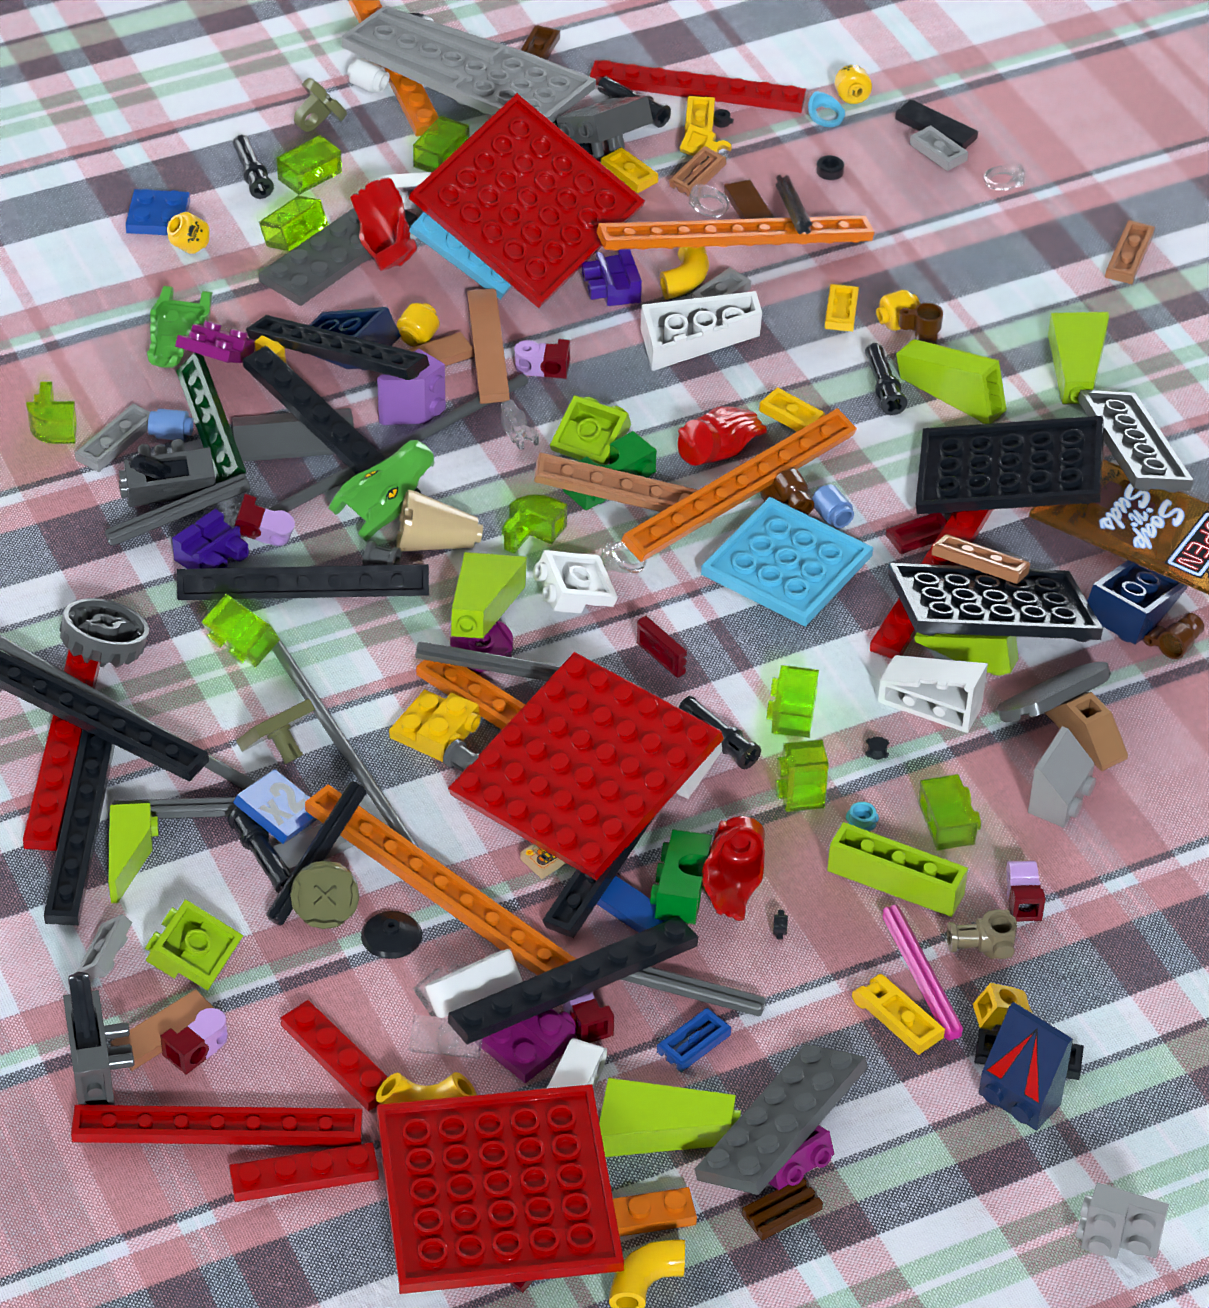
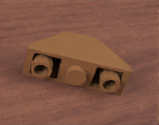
(1093, 728)

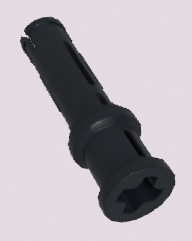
(660, 112)
(244, 149)
(887, 385)
(733, 741)
(256, 839)

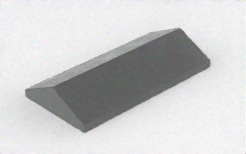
(278, 436)

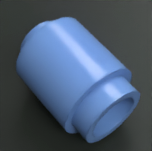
(170, 424)
(833, 506)

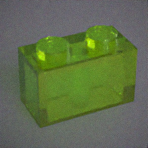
(439, 143)
(309, 164)
(293, 223)
(240, 631)
(794, 701)
(802, 775)
(948, 812)

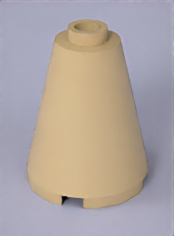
(435, 525)

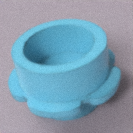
(862, 816)

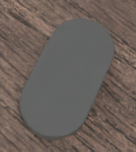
(1054, 691)

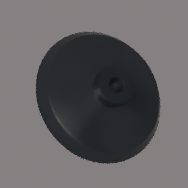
(391, 935)

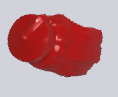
(383, 224)
(718, 435)
(734, 865)

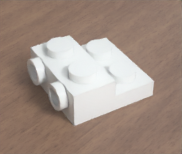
(574, 581)

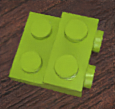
(590, 429)
(192, 945)

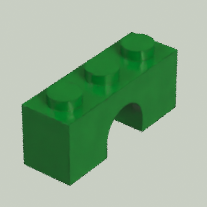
(628, 455)
(680, 876)

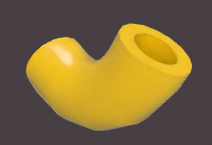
(687, 275)
(399, 1089)
(643, 1268)

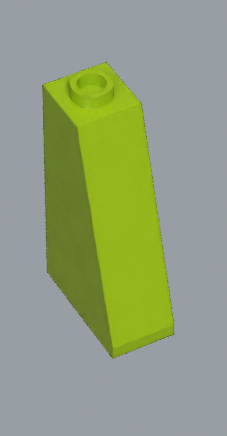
(1077, 350)
(955, 377)
(485, 592)
(662, 1118)

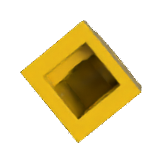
(994, 1004)

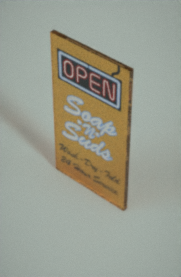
(1146, 527)

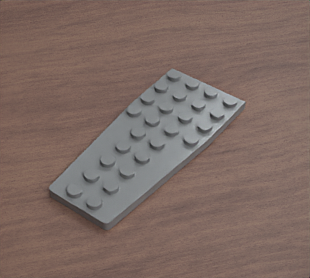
(464, 64)

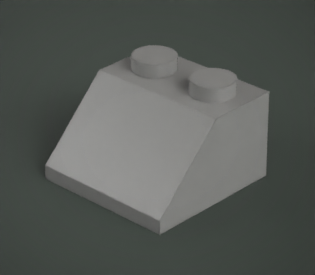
(1061, 780)

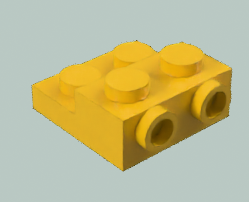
(435, 723)

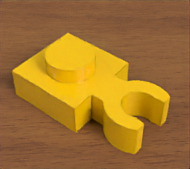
(698, 137)

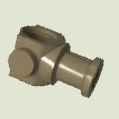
(991, 935)

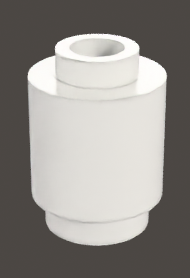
(368, 75)

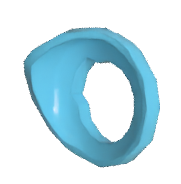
(822, 99)

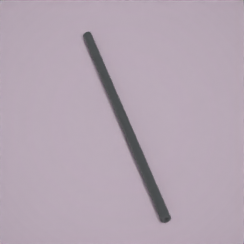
(387, 451)
(24, 655)
(341, 742)

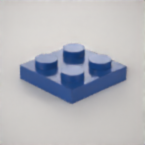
(153, 210)

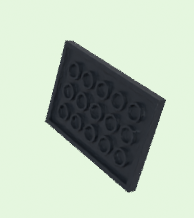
(1010, 465)
(977, 603)

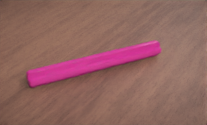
(922, 972)

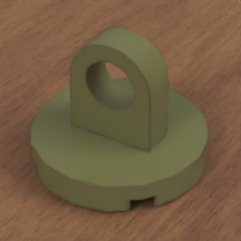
(319, 104)
(325, 894)

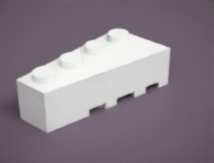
(698, 326)

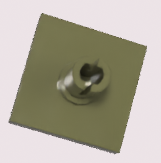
(278, 730)

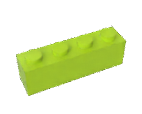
(897, 869)

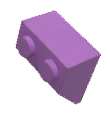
(414, 399)

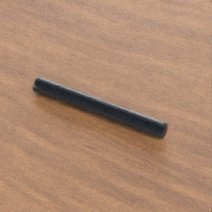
(793, 204)
(319, 847)

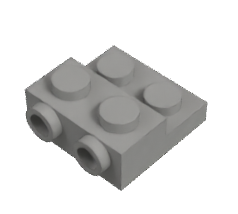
(1121, 1220)

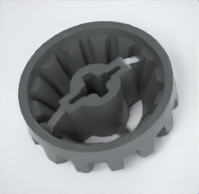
(103, 631)

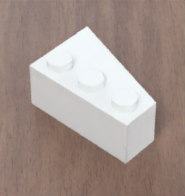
(935, 689)

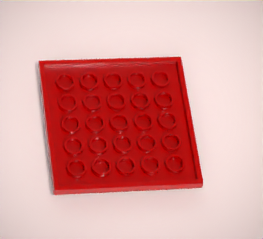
(526, 199)
(586, 765)
(498, 1189)

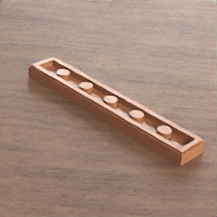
(488, 346)
(608, 483)

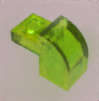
(50, 419)
(535, 517)

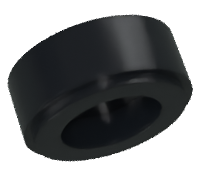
(830, 167)

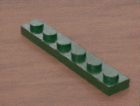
(210, 417)

